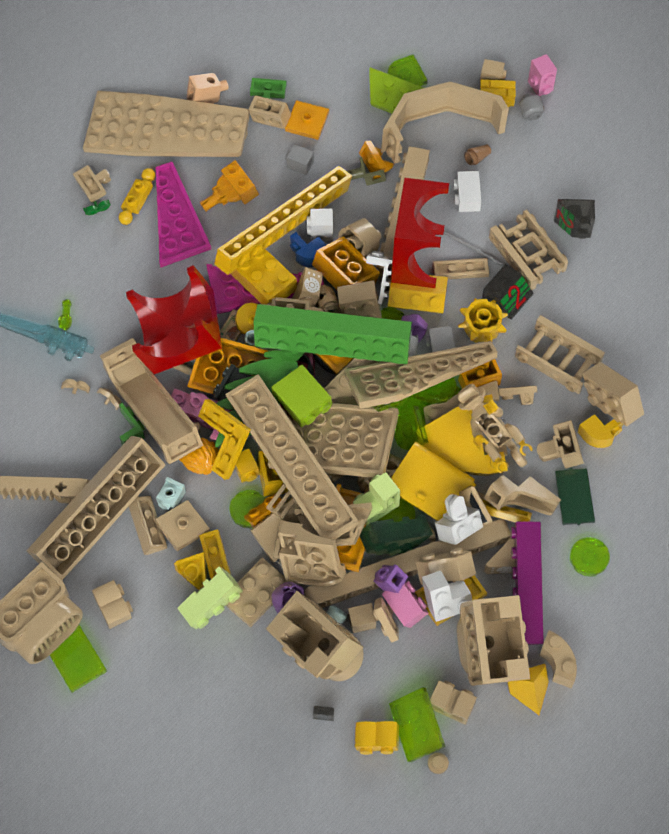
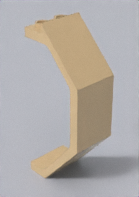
(439, 99)

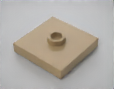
(182, 525)

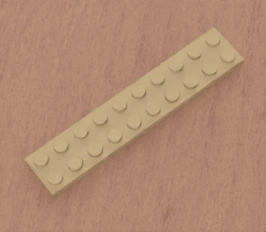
(292, 459)

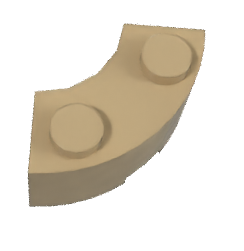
(454, 565)
(560, 658)

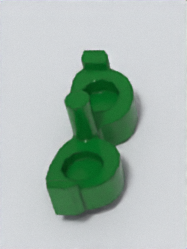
(94, 209)

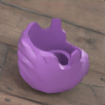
(283, 593)

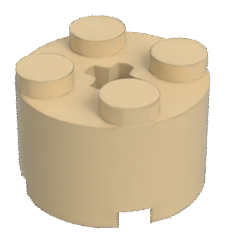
(362, 236)

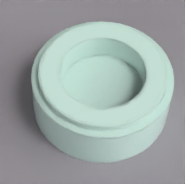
(337, 614)

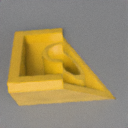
(193, 569)
(533, 690)

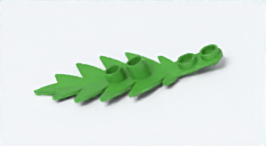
(270, 371)

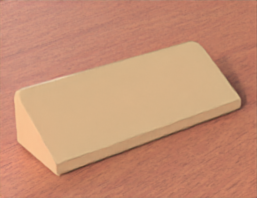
(148, 532)

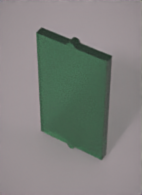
(575, 496)

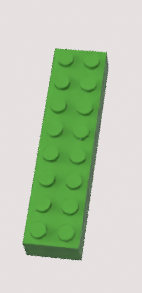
(332, 334)

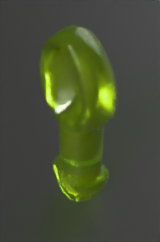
(65, 319)

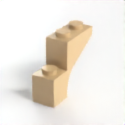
(528, 495)

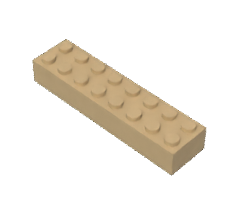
(96, 507)

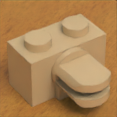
(563, 445)

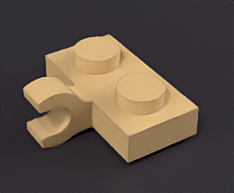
(92, 183)
(384, 614)

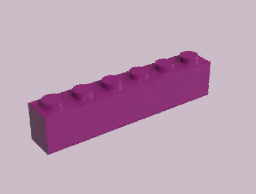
(528, 577)

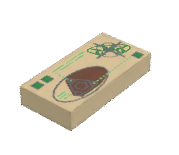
(229, 329)

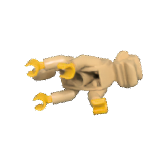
(487, 420)

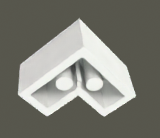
(444, 598)

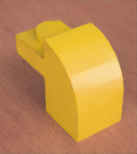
(598, 434)

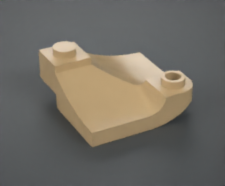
(309, 557)

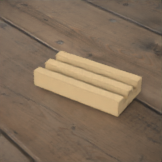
(276, 511)

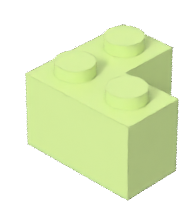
(383, 496)

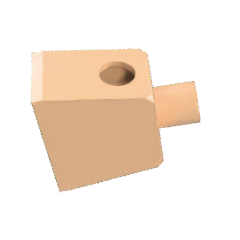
(205, 88)

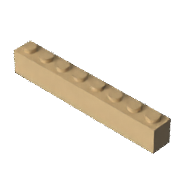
(415, 167)

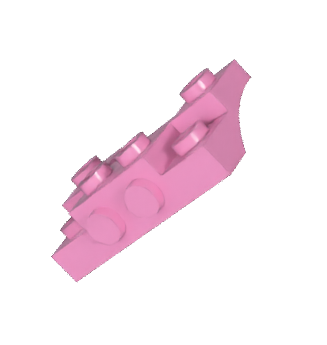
(191, 405)

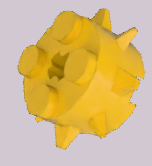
(483, 320)

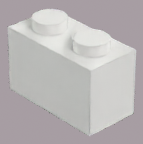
(468, 191)
(320, 224)

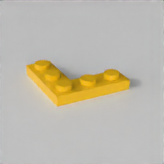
(235, 437)

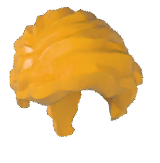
(201, 459)

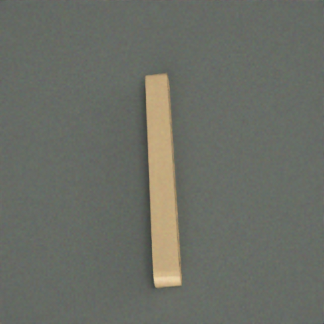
(360, 582)

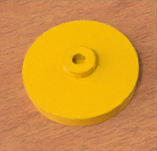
(245, 317)

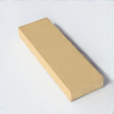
(461, 268)

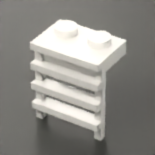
(378, 258)

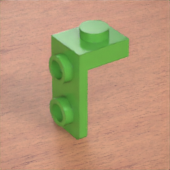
(137, 426)

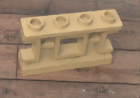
(517, 258)

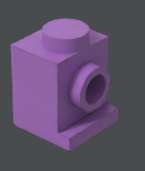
(384, 578)

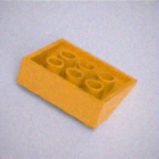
(209, 368)

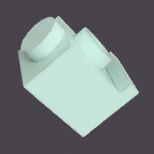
(176, 489)

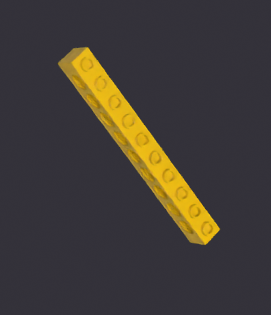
(281, 220)

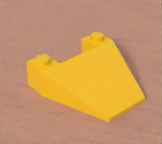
(453, 441)

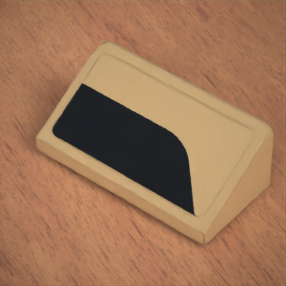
(473, 500)

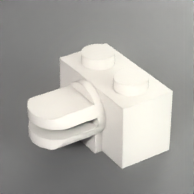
(458, 521)

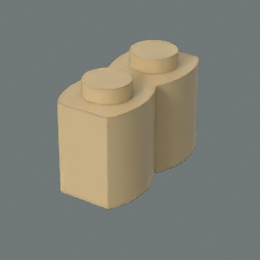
(112, 604)

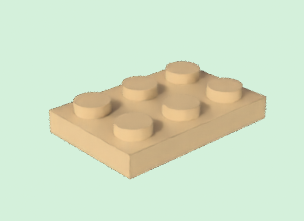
(257, 591)

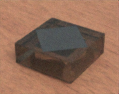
(323, 713)

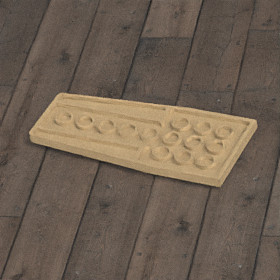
(164, 127)

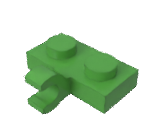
(268, 88)

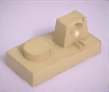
(526, 393)

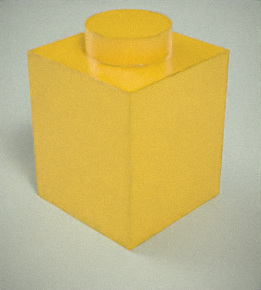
(247, 467)

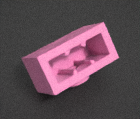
(542, 75)
(406, 605)

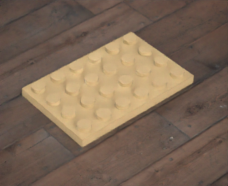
(350, 439)

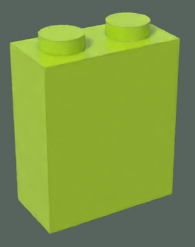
(302, 396)

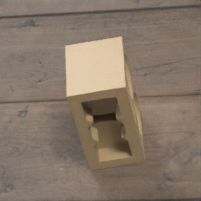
(269, 112)

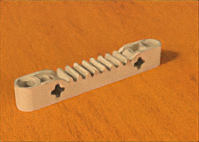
(42, 487)

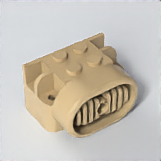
(37, 615)
(316, 640)
(493, 640)

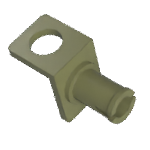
(361, 172)

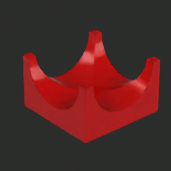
(415, 232)
(177, 325)

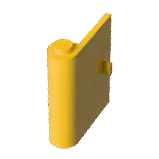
(428, 480)

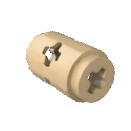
(328, 301)

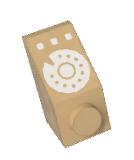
(309, 286)
(502, 560)

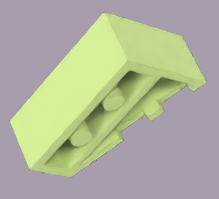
(210, 599)

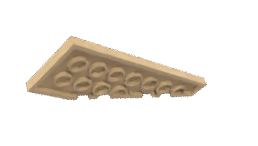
(392, 382)

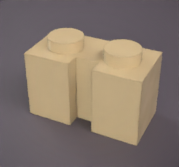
(452, 702)

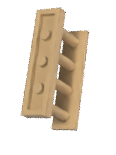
(565, 338)

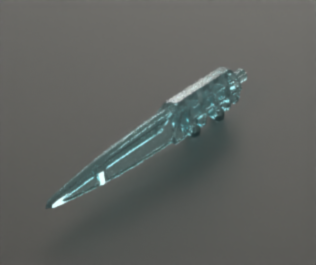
(49, 335)

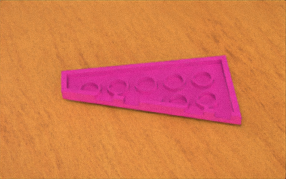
(178, 223)
(230, 293)

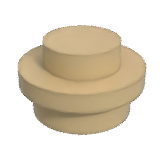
(438, 763)

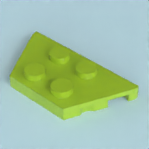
(388, 90)

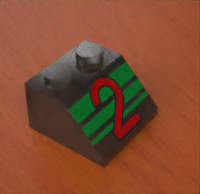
(575, 217)
(508, 291)

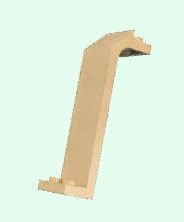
(151, 402)

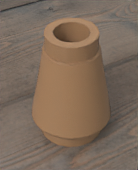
(477, 154)

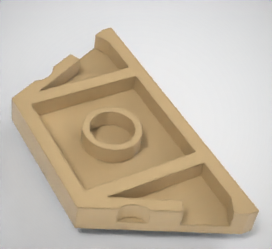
(360, 511)

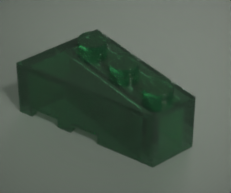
(395, 537)

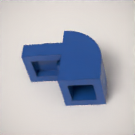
(305, 252)

